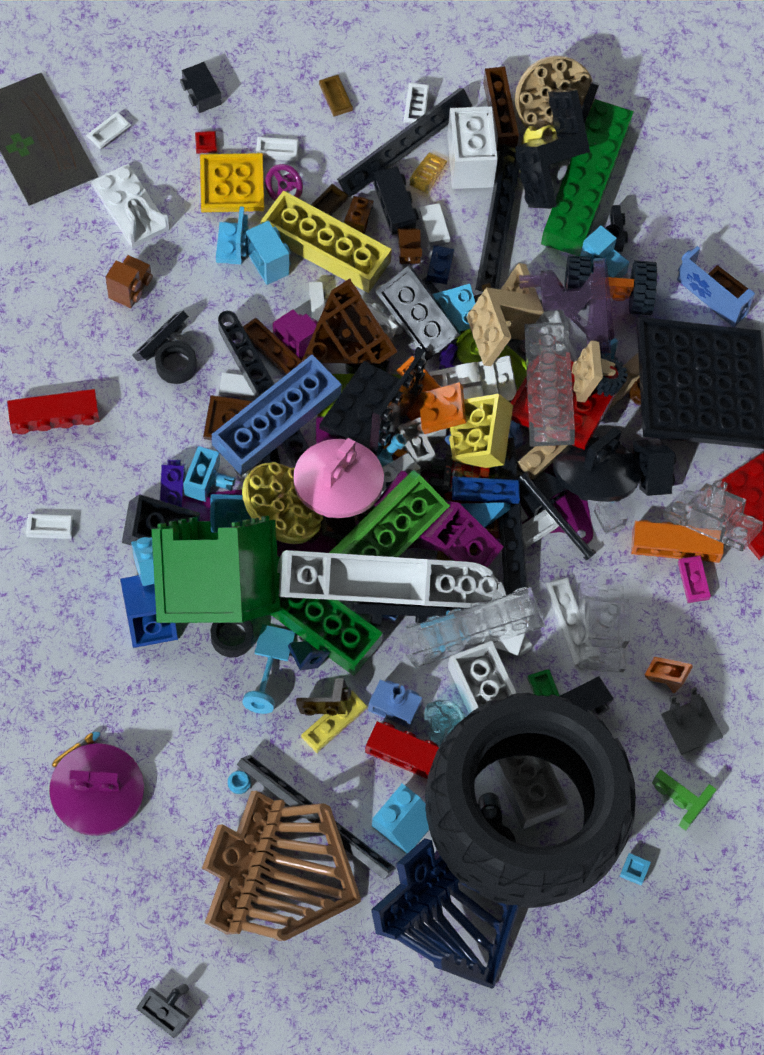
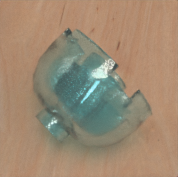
(442, 718)

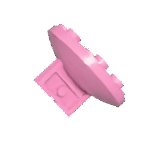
(338, 478)

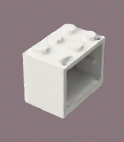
(472, 147)

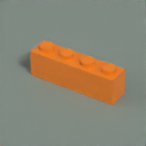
(673, 542)

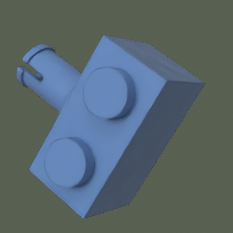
(395, 703)

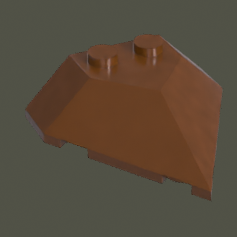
(348, 331)

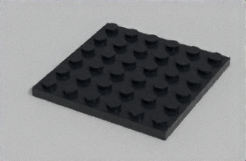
(701, 382)

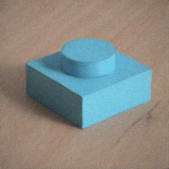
(635, 869)

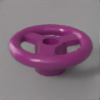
(292, 179)

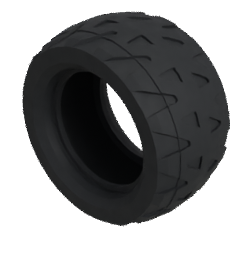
(547, 730)

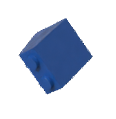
(141, 614)

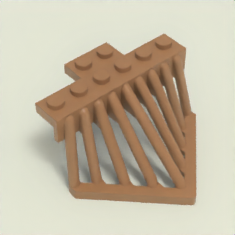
(240, 860)

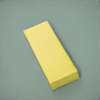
(329, 726)

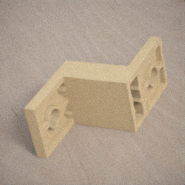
(502, 315)

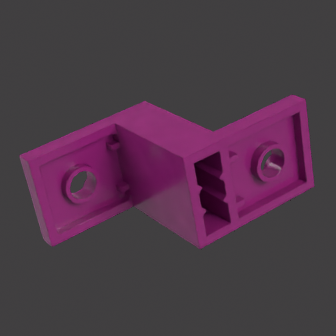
(454, 533)

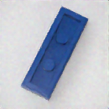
(485, 490)

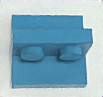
(225, 510)

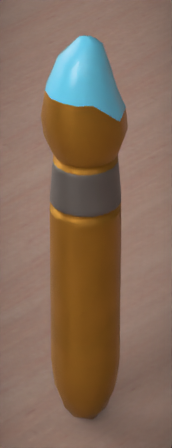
(89, 739)

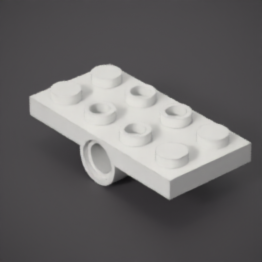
(480, 379)

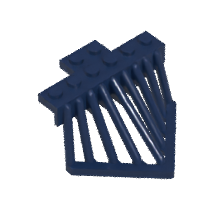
(420, 897)

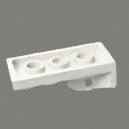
(130, 205)

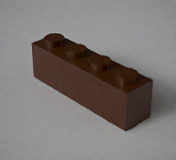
(499, 98)

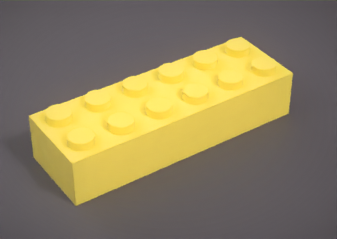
(328, 241)

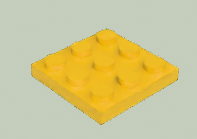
(231, 182)

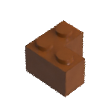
(127, 280)

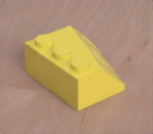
(485, 434)

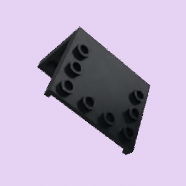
(375, 404)

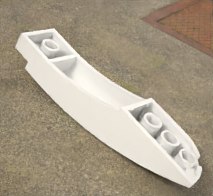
(385, 579)

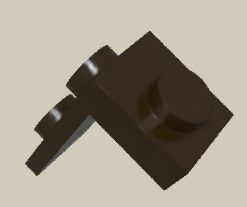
(328, 706)

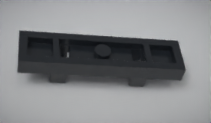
(378, 609)

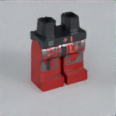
(449, 468)

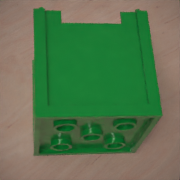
(215, 574)

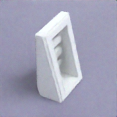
(420, 89)

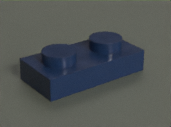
(440, 264)

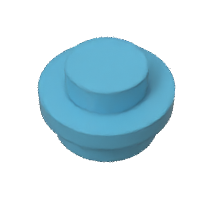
(239, 782)

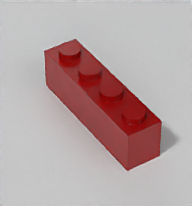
(53, 411)
(401, 749)

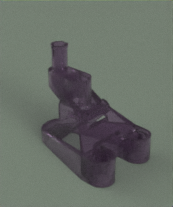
(571, 301)

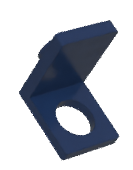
(305, 657)

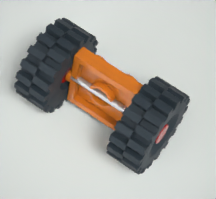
(638, 289)

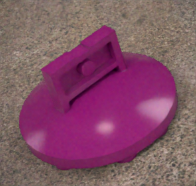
(96, 789)

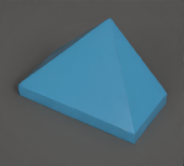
(486, 512)

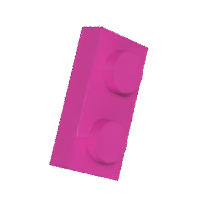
(694, 579)

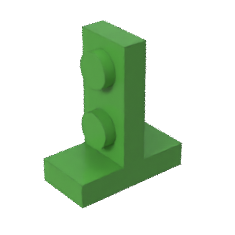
(683, 797)

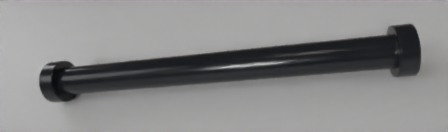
(554, 513)

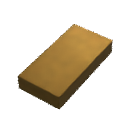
(335, 95)

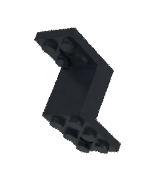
(538, 154)

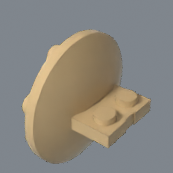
(546, 76)

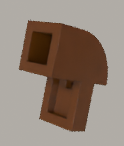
(409, 246)

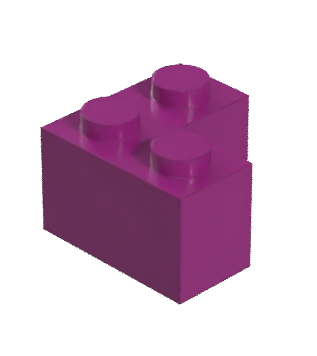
(295, 331)

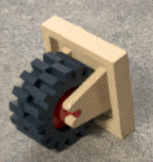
(597, 372)

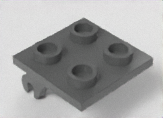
(691, 723)

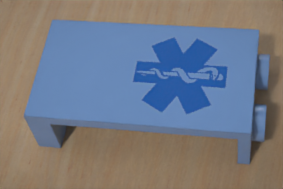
(711, 292)

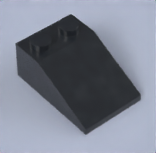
(146, 514)

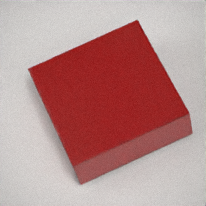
(206, 142)

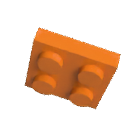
(442, 408)

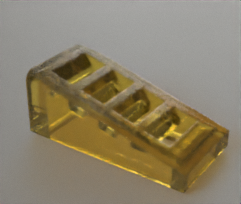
(426, 185)

